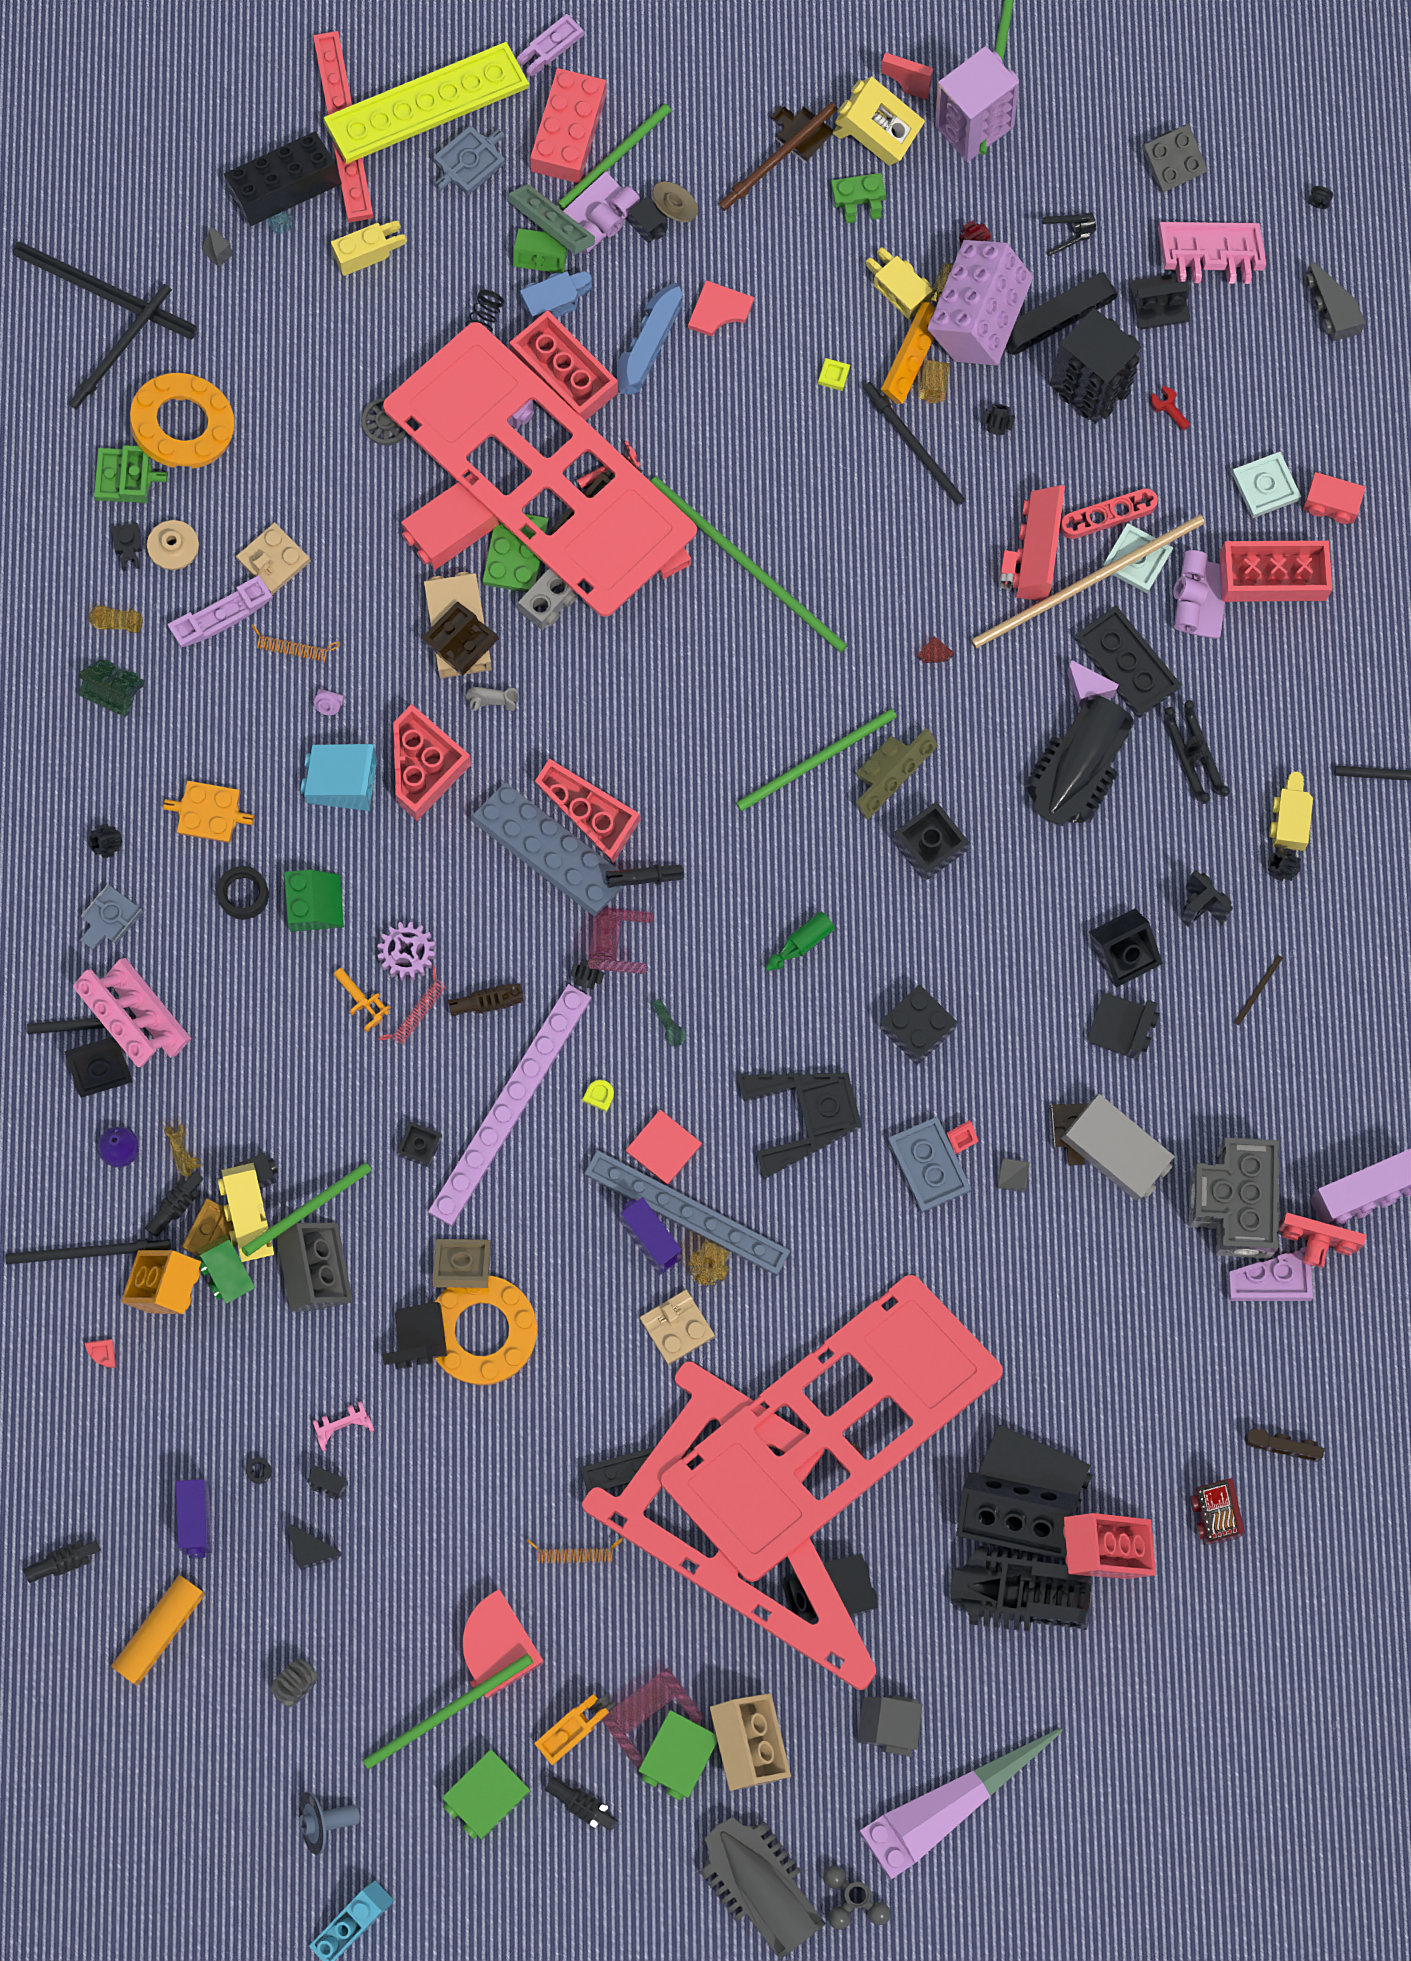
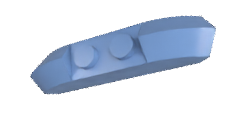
(636, 364)

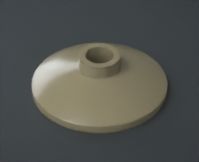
(675, 201)

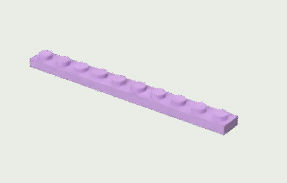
(509, 1105)

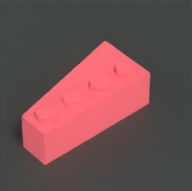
(594, 812)

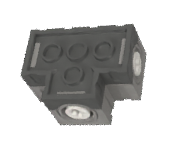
(1239, 1197)

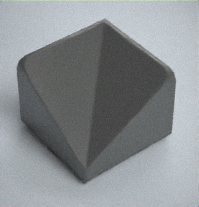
(216, 247)
(1013, 1175)

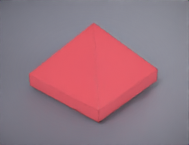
(962, 1137)

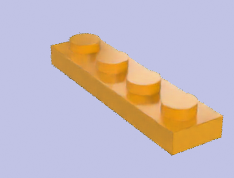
(910, 356)

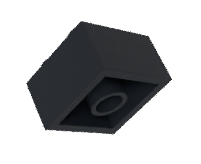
(930, 841)
(918, 1024)

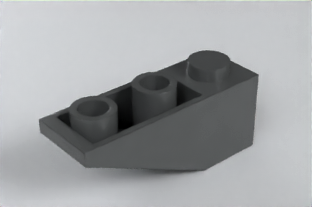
(1338, 308)

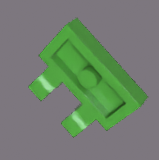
(859, 190)

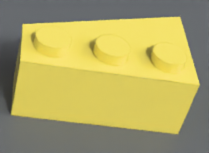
(244, 1208)

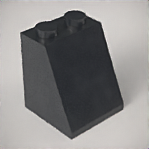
(851, 1581)

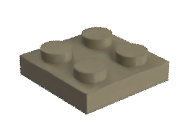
(461, 1263)

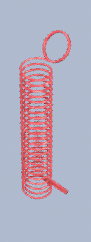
(434, 978)

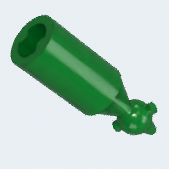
(802, 940)

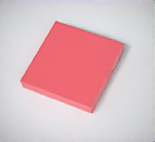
(663, 1147)

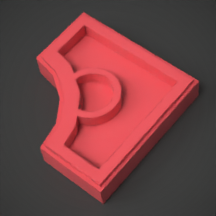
(912, 76)
(718, 307)

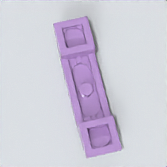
(222, 614)

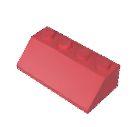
(1039, 543)

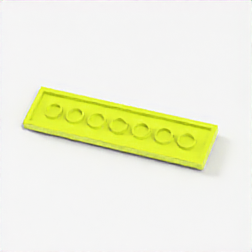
(425, 102)

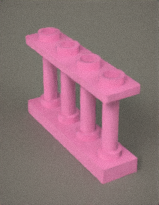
(143, 1003)

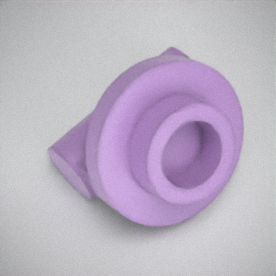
(328, 702)

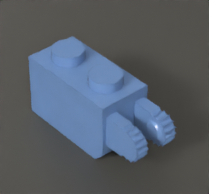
(556, 294)

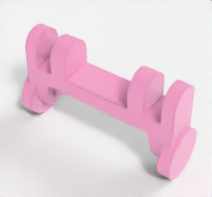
(326, 1431)

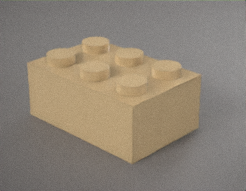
(750, 1741)

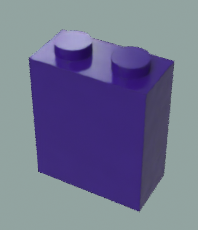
(650, 1235)
(194, 1518)

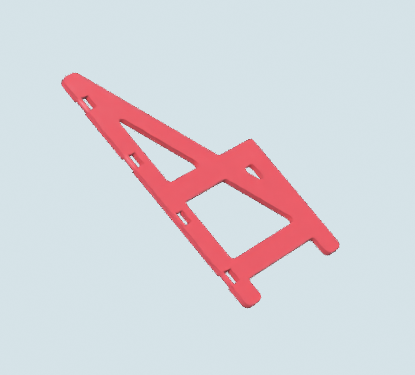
(719, 1401)

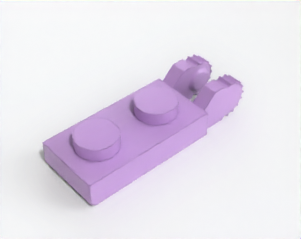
(551, 44)

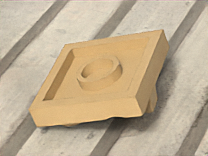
(273, 558)
(677, 1327)

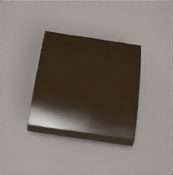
(460, 638)

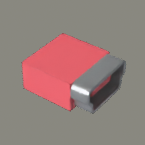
(1007, 570)

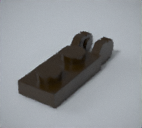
(1283, 1445)

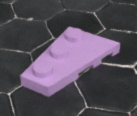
(1273, 1280)

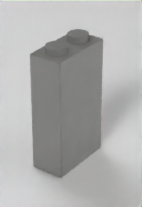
(1118, 1148)

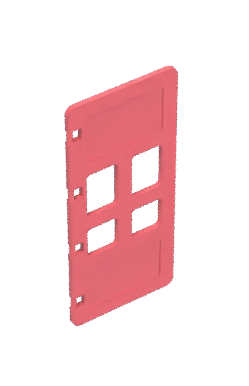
(611, 539)
(750, 1496)

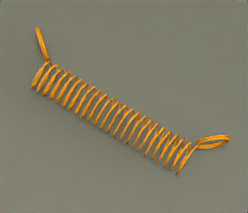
(259, 634)
(614, 1545)

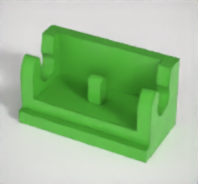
(539, 252)

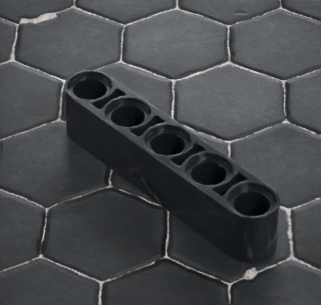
(1060, 312)

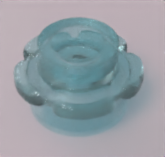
(281, 222)

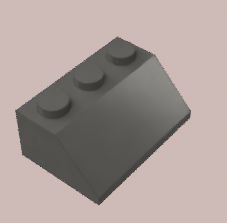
(314, 1266)

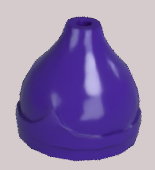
(118, 1147)

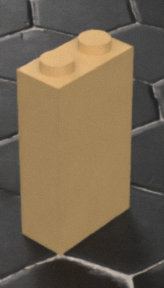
(441, 596)

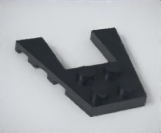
(826, 1108)

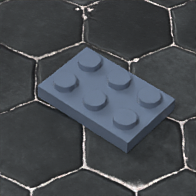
(929, 1164)

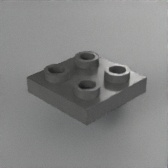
(1174, 157)

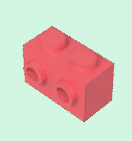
(1334, 498)

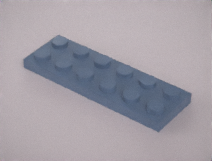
(547, 848)

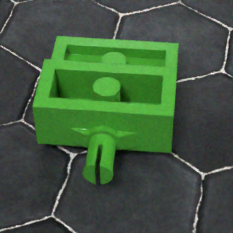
(125, 475)

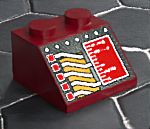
(1217, 1512)

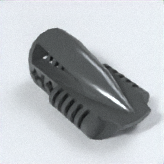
(760, 1885)

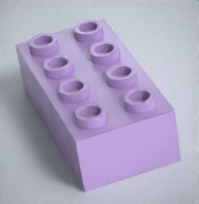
(1364, 1190)

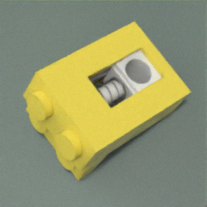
(876, 133)

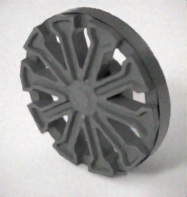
(382, 423)

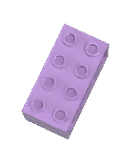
(976, 103)

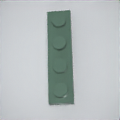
(551, 219)

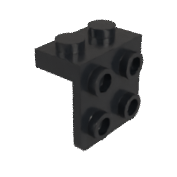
(1123, 1025)
(419, 1336)

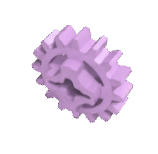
(397, 957)

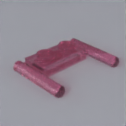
(606, 940)
(643, 1705)

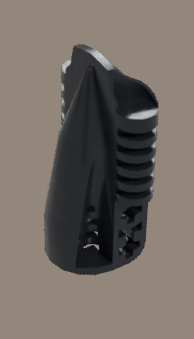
(1077, 770)
(1020, 1591)

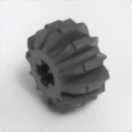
(294, 1682)

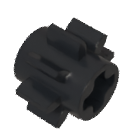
(998, 419)
(105, 841)
(1284, 864)
(586, 977)

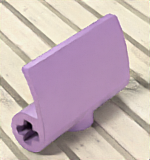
(602, 208)
(1199, 596)

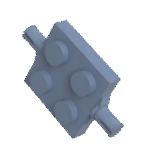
(469, 160)

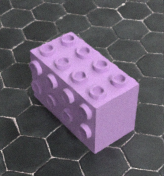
(980, 302)

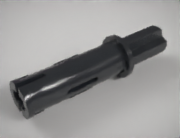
(644, 875)

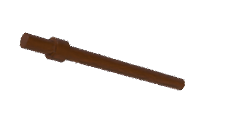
(741, 189)

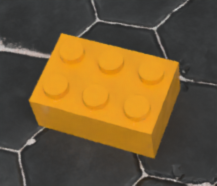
(161, 1282)

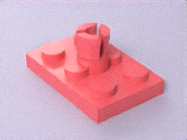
(1320, 1237)

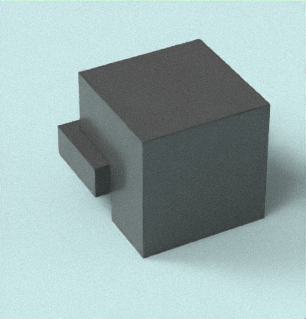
(890, 1724)

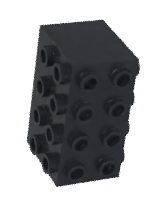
(1095, 366)

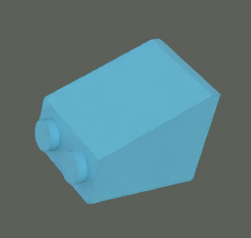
(340, 775)

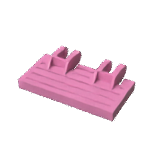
(1215, 244)

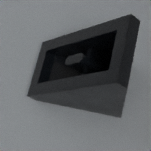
(310, 1550)

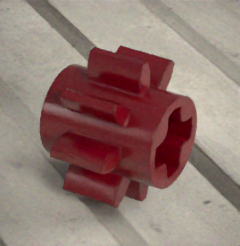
(974, 232)

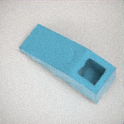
(352, 1922)

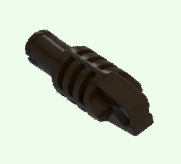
(488, 999)

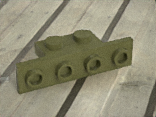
(890, 768)

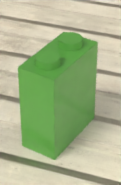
(678, 1756)
(485, 1795)

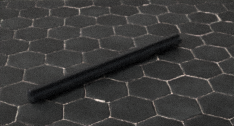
(102, 289)

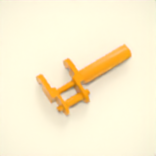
(361, 999)

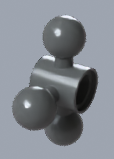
(839, 1916)

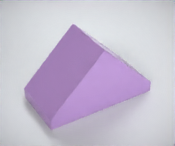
(1088, 683)

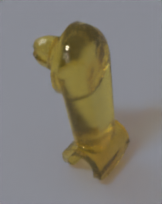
(107, 618)
(183, 1161)

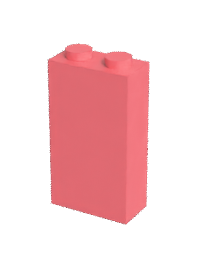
(448, 525)

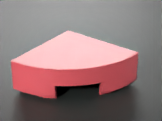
(102, 1352)

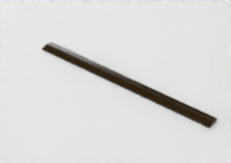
(1258, 990)

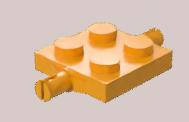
(208, 812)

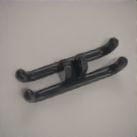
(1194, 753)

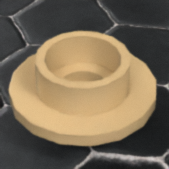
(177, 555)

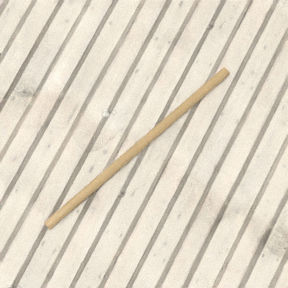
(1088, 581)

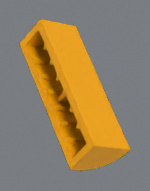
(158, 1630)

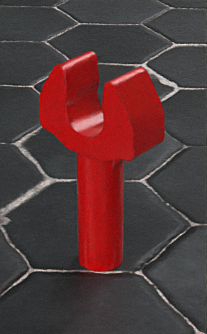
(1169, 407)

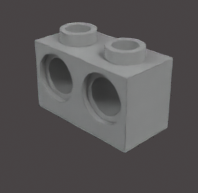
(542, 595)

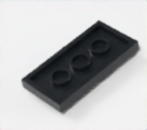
(1127, 661)

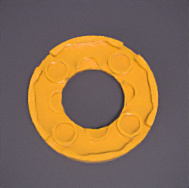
(176, 452)
(517, 1348)

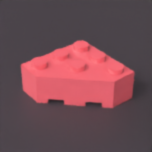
(424, 762)

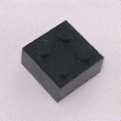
(419, 1144)
(327, 1482)

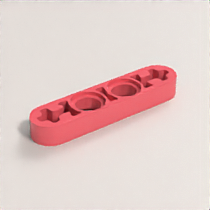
(1107, 510)

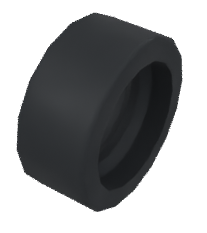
(238, 873)

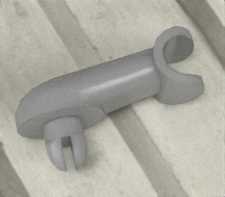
(484, 696)

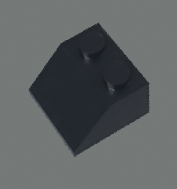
(1126, 947)

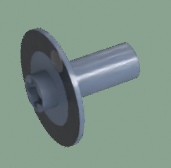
(316, 1822)

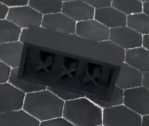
(282, 178)

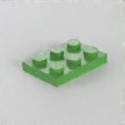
(509, 560)

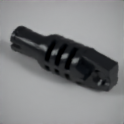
(174, 1203)
(62, 1560)
(581, 1804)

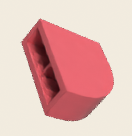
(494, 1641)

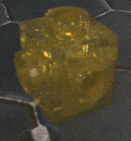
(709, 1255)

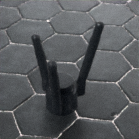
(1080, 223)

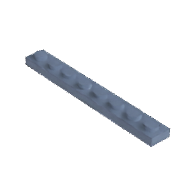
(688, 1213)

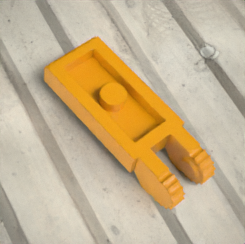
(569, 1731)

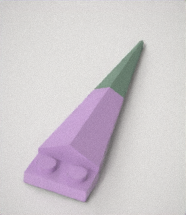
(916, 1827)

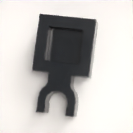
(126, 542)

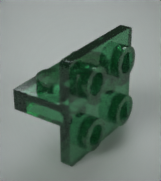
(109, 686)

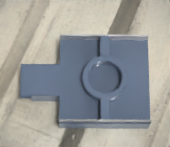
(110, 917)

